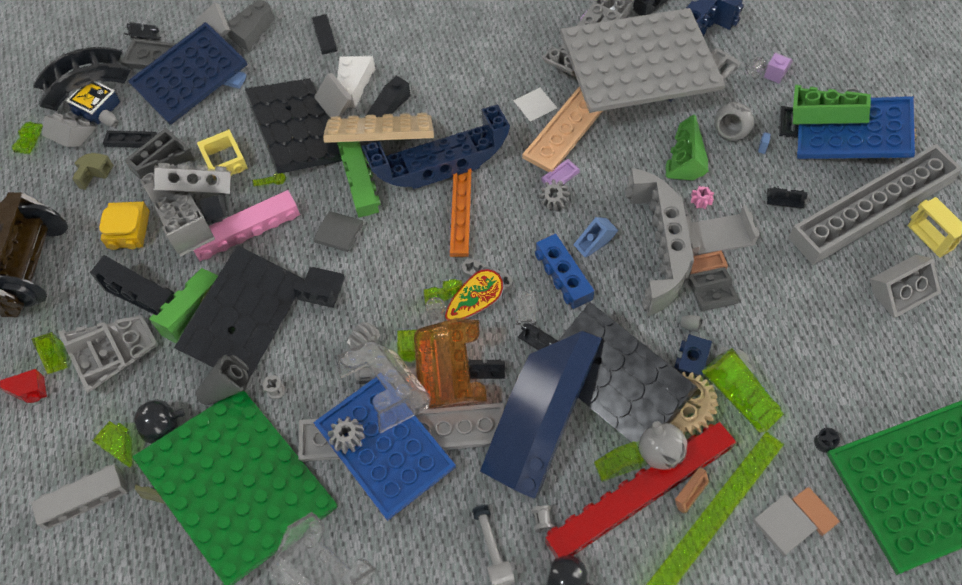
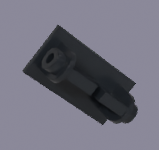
(149, 31)
(786, 198)
(535, 337)
(491, 370)

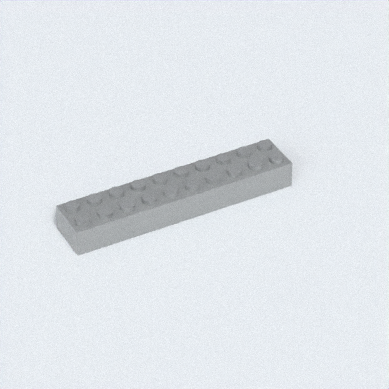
(874, 204)

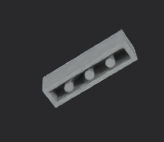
(79, 497)

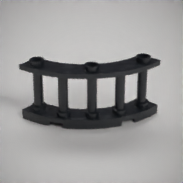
(58, 86)

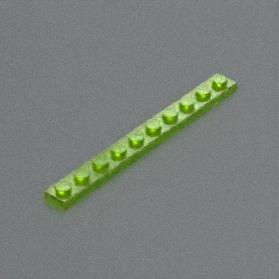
(717, 512)

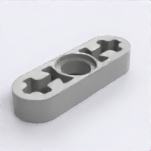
(477, 265)

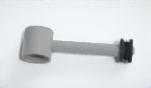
(500, 572)

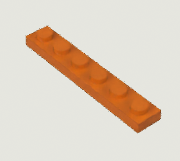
(460, 215)

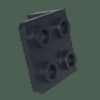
(320, 287)

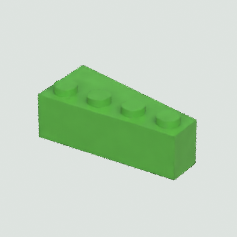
(179, 312)

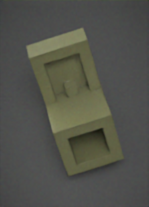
(89, 166)

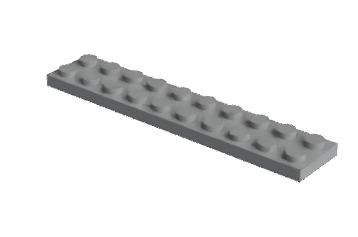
(449, 426)

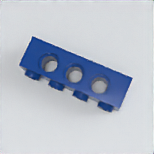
(554, 247)

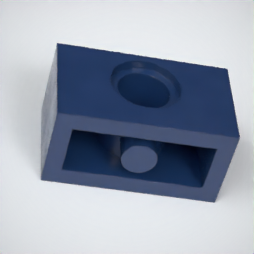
(696, 348)

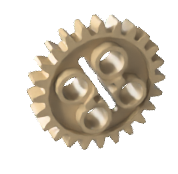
(706, 401)

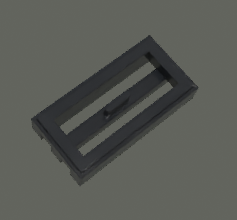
(787, 132)

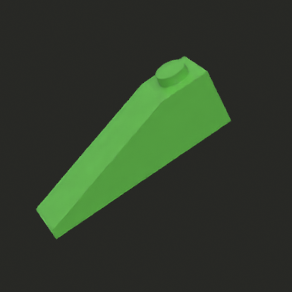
(689, 154)

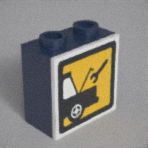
(92, 100)

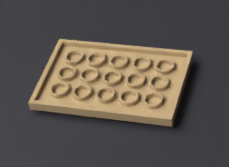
(378, 128)

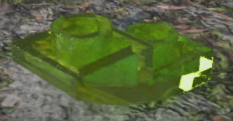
(28, 137)
(448, 291)

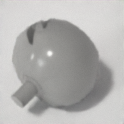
(733, 121)
(663, 446)

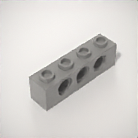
(221, 184)

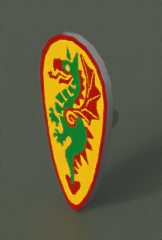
(476, 295)

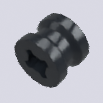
(828, 435)

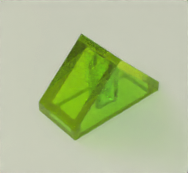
(51, 352)

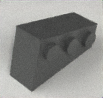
(250, 24)
(160, 149)

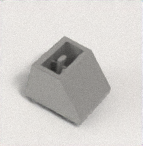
(67, 129)

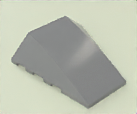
(107, 348)

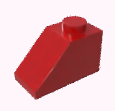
(25, 386)

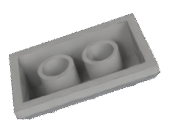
(906, 285)

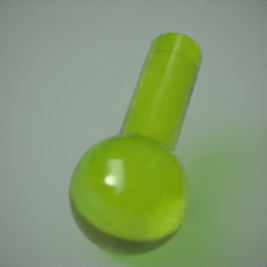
(277, 179)

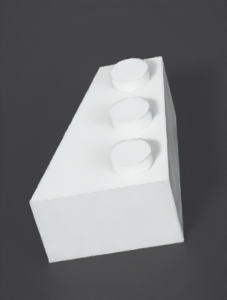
(354, 75)

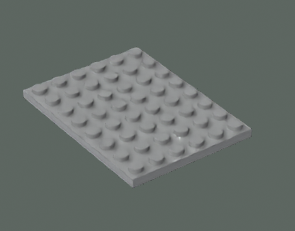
(641, 60)

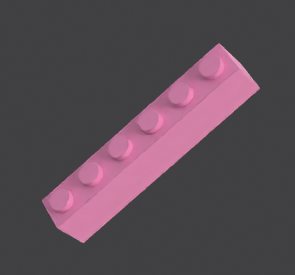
(248, 224)

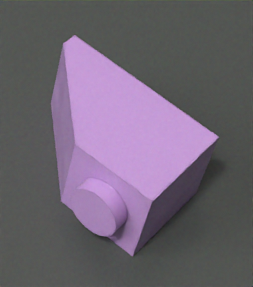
(777, 68)

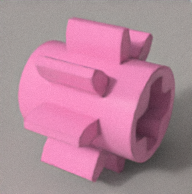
(702, 197)

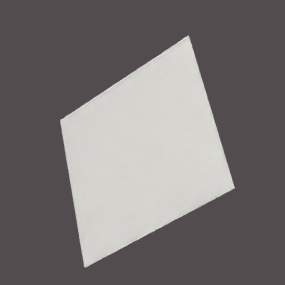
(535, 104)

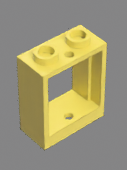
(220, 142)
(929, 234)

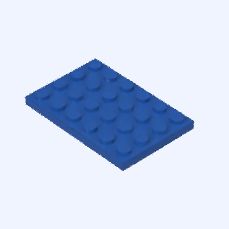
(885, 136)
(391, 464)

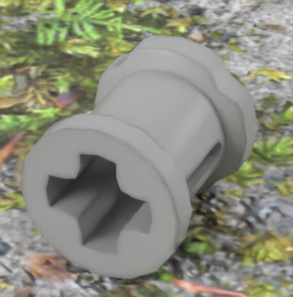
(272, 392)
(542, 518)

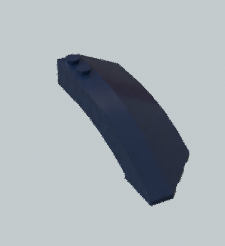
(539, 413)

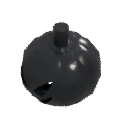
(156, 420)
(567, 571)

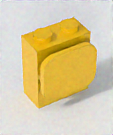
(124, 225)

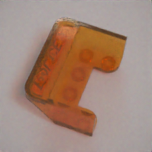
(444, 363)

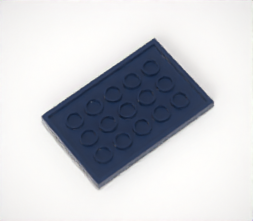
(187, 73)

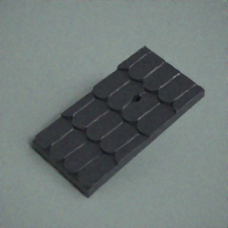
(292, 125)
(245, 295)
(632, 382)

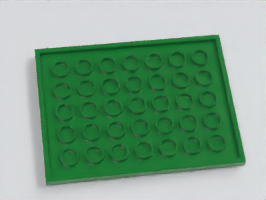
(232, 485)
(909, 486)

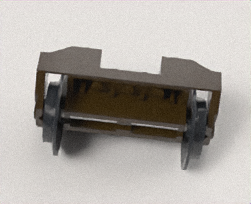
(22, 237)

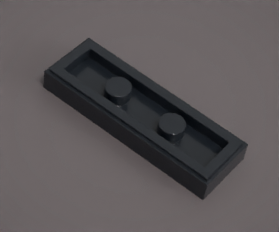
(324, 34)
(127, 139)

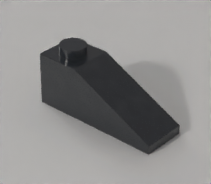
(390, 97)
(214, 208)

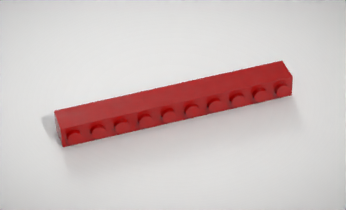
(636, 494)

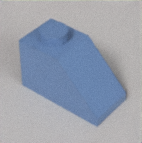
(595, 236)

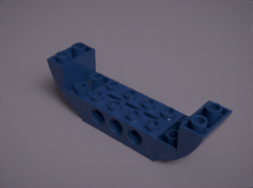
(721, 12)
(441, 157)

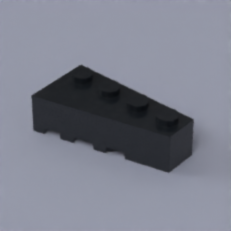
(130, 286)

